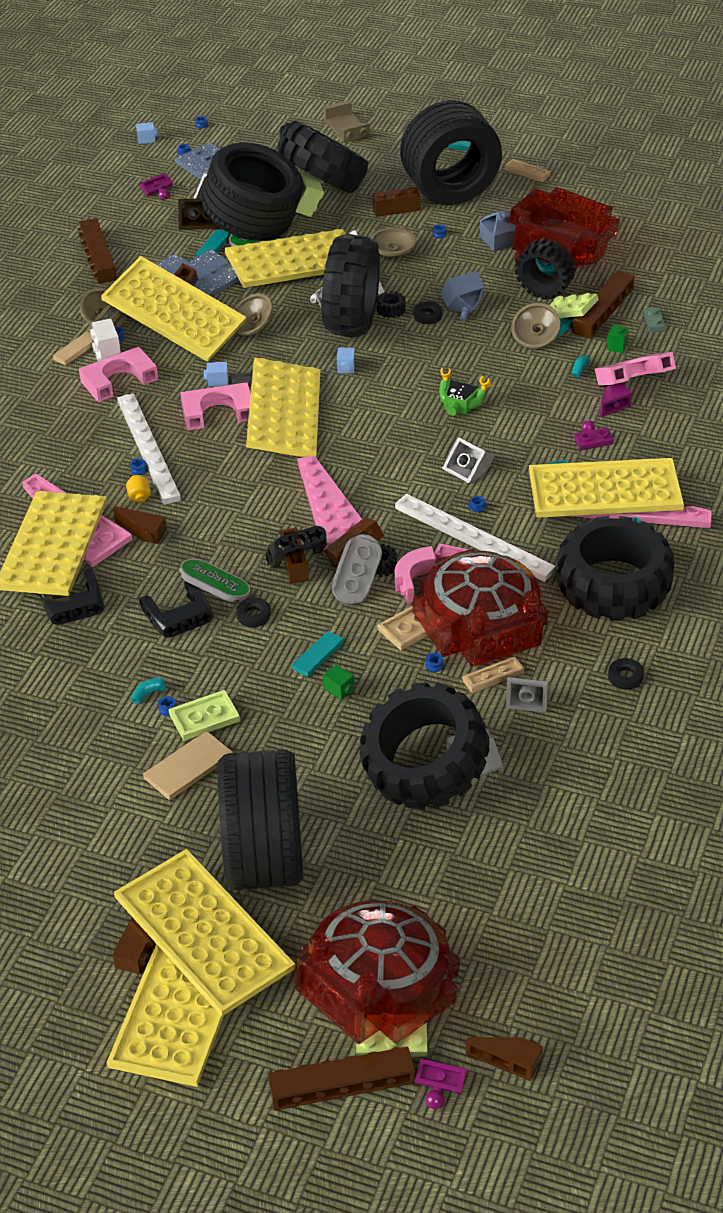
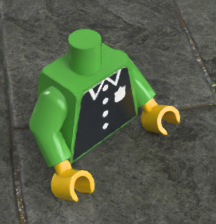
(460, 396)

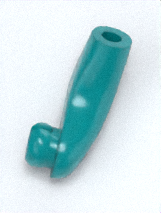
(579, 365)
(147, 687)

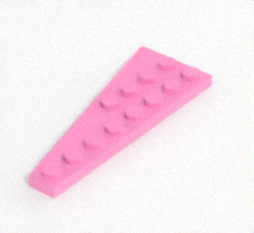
(326, 500)
(689, 516)
(108, 535)

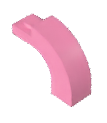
(409, 567)

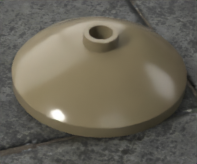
(394, 241)
(92, 305)
(258, 312)
(532, 318)

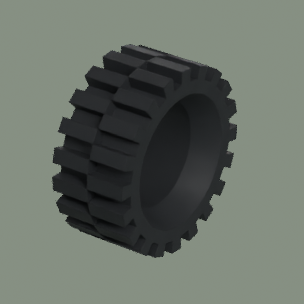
(535, 279)

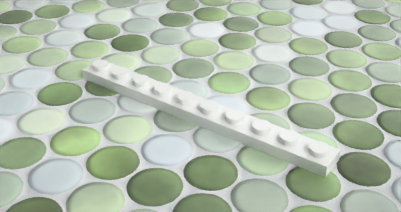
(149, 449)
(472, 535)

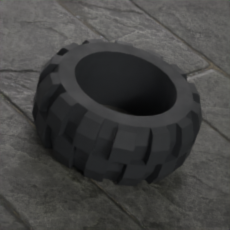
(323, 157)
(350, 285)
(615, 594)
(445, 776)

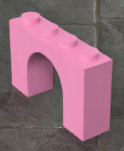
(131, 361)
(639, 366)
(196, 401)

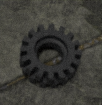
(391, 304)
(389, 561)

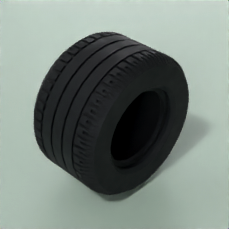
(434, 131)
(251, 191)
(259, 819)

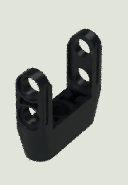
(316, 535)
(77, 605)
(180, 618)

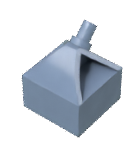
(497, 230)
(463, 293)

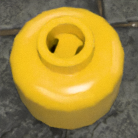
(137, 488)

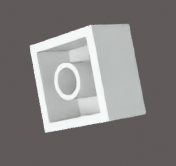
(105, 339)

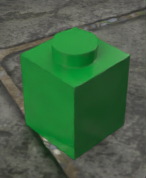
(617, 339)
(338, 682)

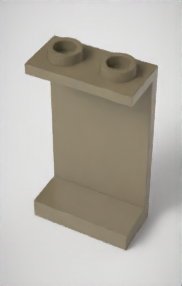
(344, 123)

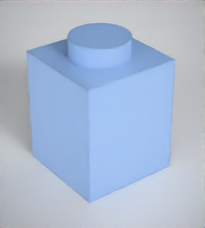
(146, 133)
(345, 360)
(216, 374)

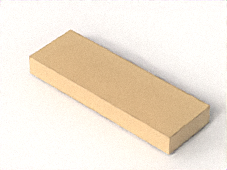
(527, 170)
(74, 349)
(493, 674)

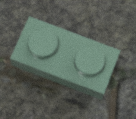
(654, 319)

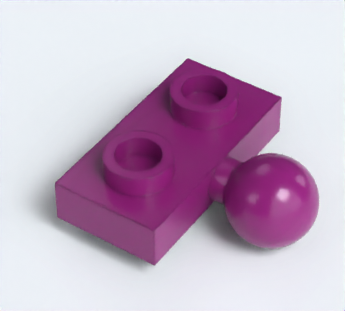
(157, 184)
(592, 438)
(440, 1078)

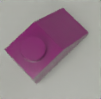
(615, 399)

